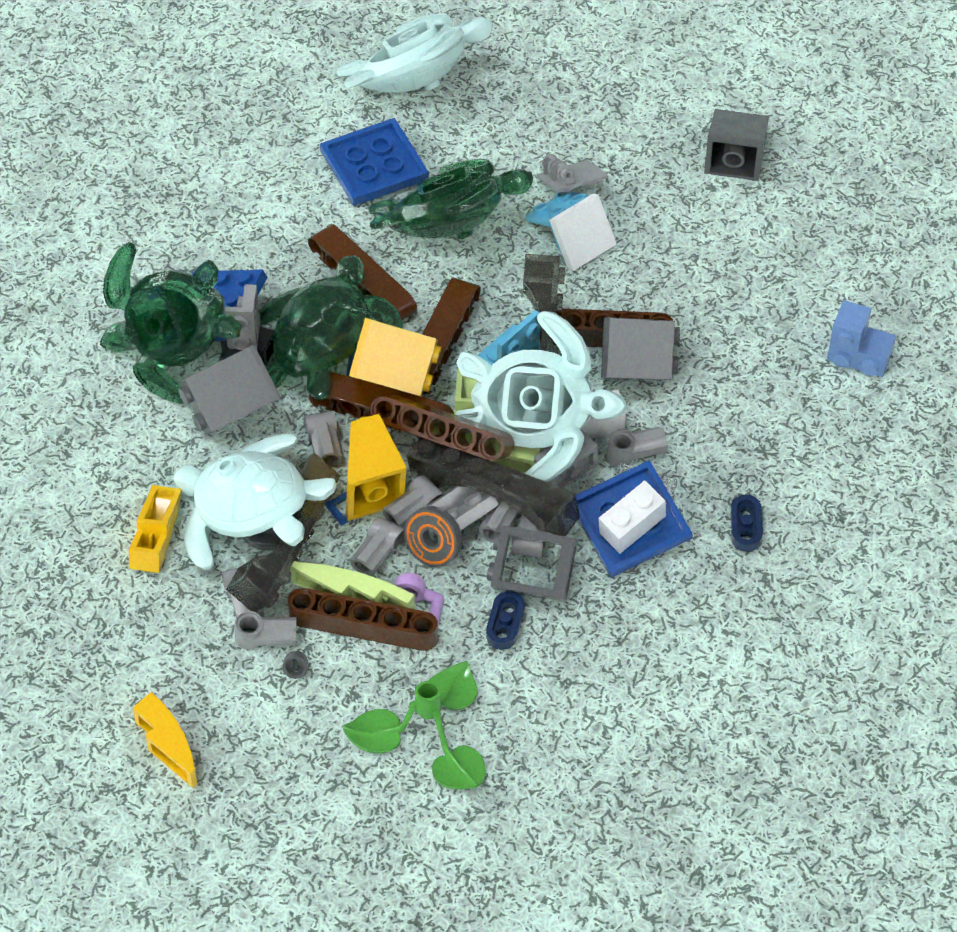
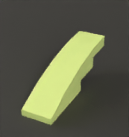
(349, 583)

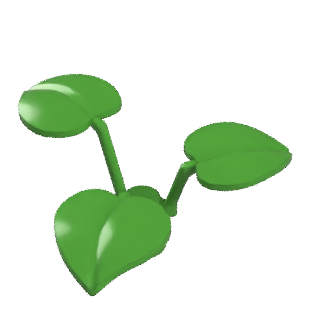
(452, 687)

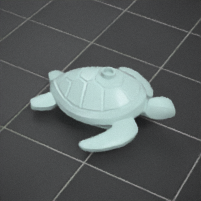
(416, 54)
(540, 396)
(247, 496)

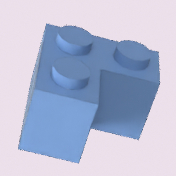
(858, 345)

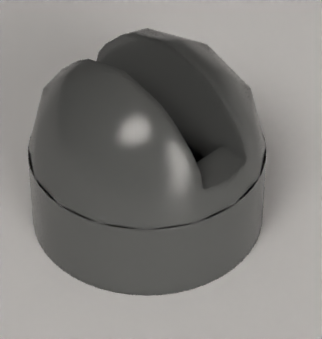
(288, 664)

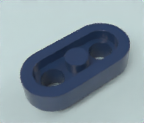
(746, 524)
(503, 621)

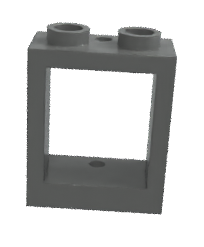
(564, 568)

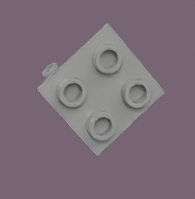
(565, 177)

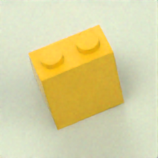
(395, 358)
(374, 468)

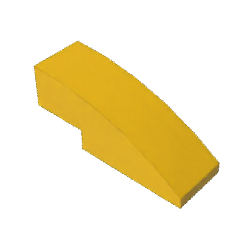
(154, 529)
(165, 737)

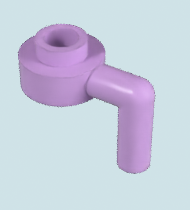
(413, 583)

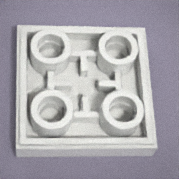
(583, 232)

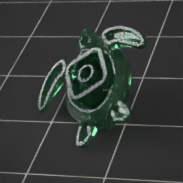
(451, 200)
(167, 318)
(322, 325)

